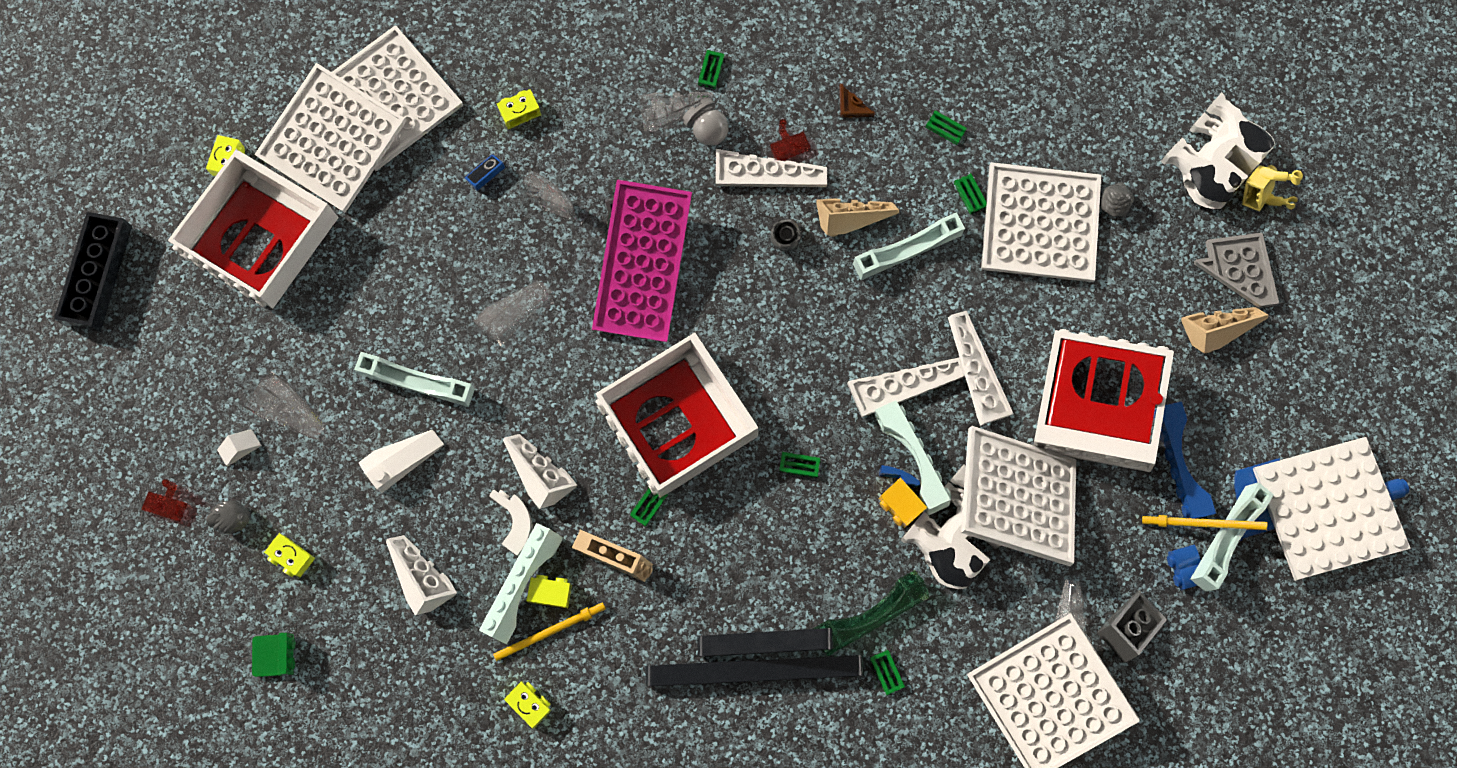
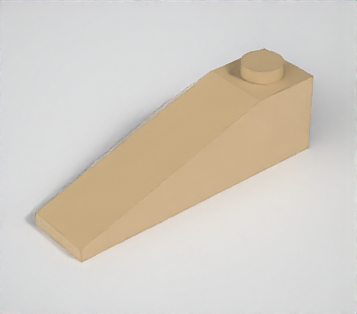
(846, 217)
(1217, 330)

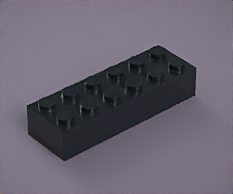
(93, 272)

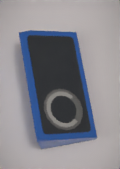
(485, 172)

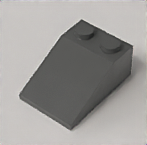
(1132, 627)

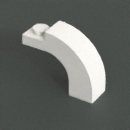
(521, 519)

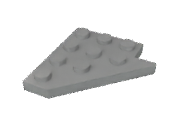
(1242, 266)

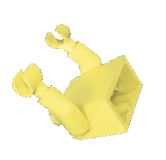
(1261, 184)

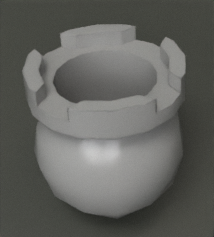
(708, 124)

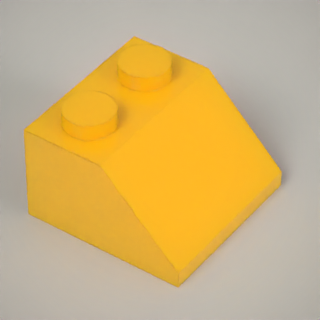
(902, 503)

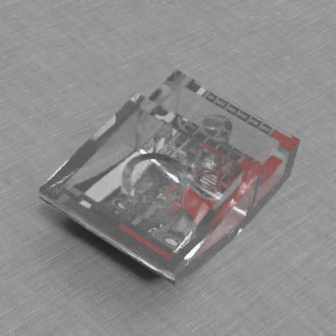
(549, 196)

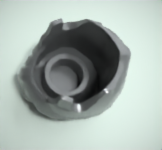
(1117, 199)
(786, 235)
(228, 517)

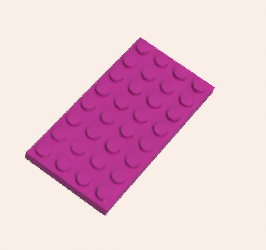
(642, 260)

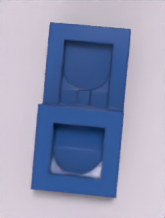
(887, 471)

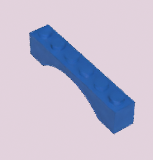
(1195, 500)

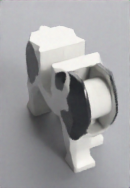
(1226, 160)
(946, 549)

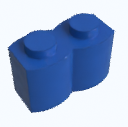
(1184, 563)

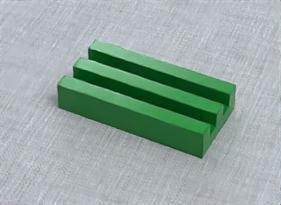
(707, 83)
(949, 122)
(978, 207)
(799, 472)
(640, 503)
(893, 688)

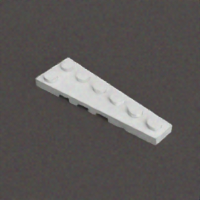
(753, 171)
(982, 381)
(905, 384)

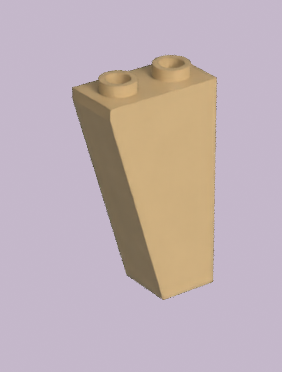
(613, 555)

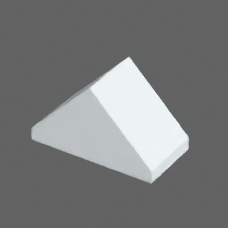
(238, 446)

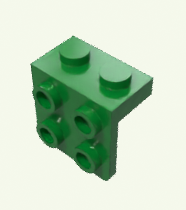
(273, 655)

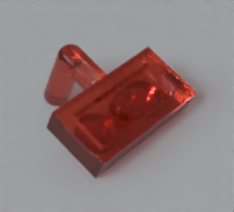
(788, 145)
(165, 505)

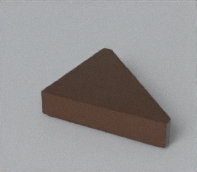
(851, 105)

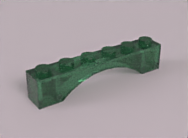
(903, 596)

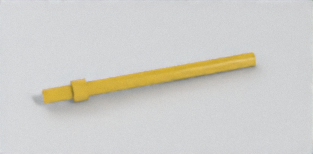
(1163, 521)
(585, 615)

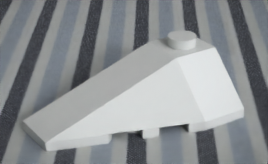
(394, 461)
(540, 477)
(421, 583)

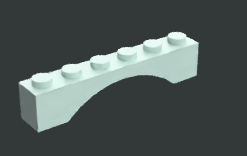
(925, 240)
(394, 374)
(894, 423)
(1216, 560)
(502, 616)

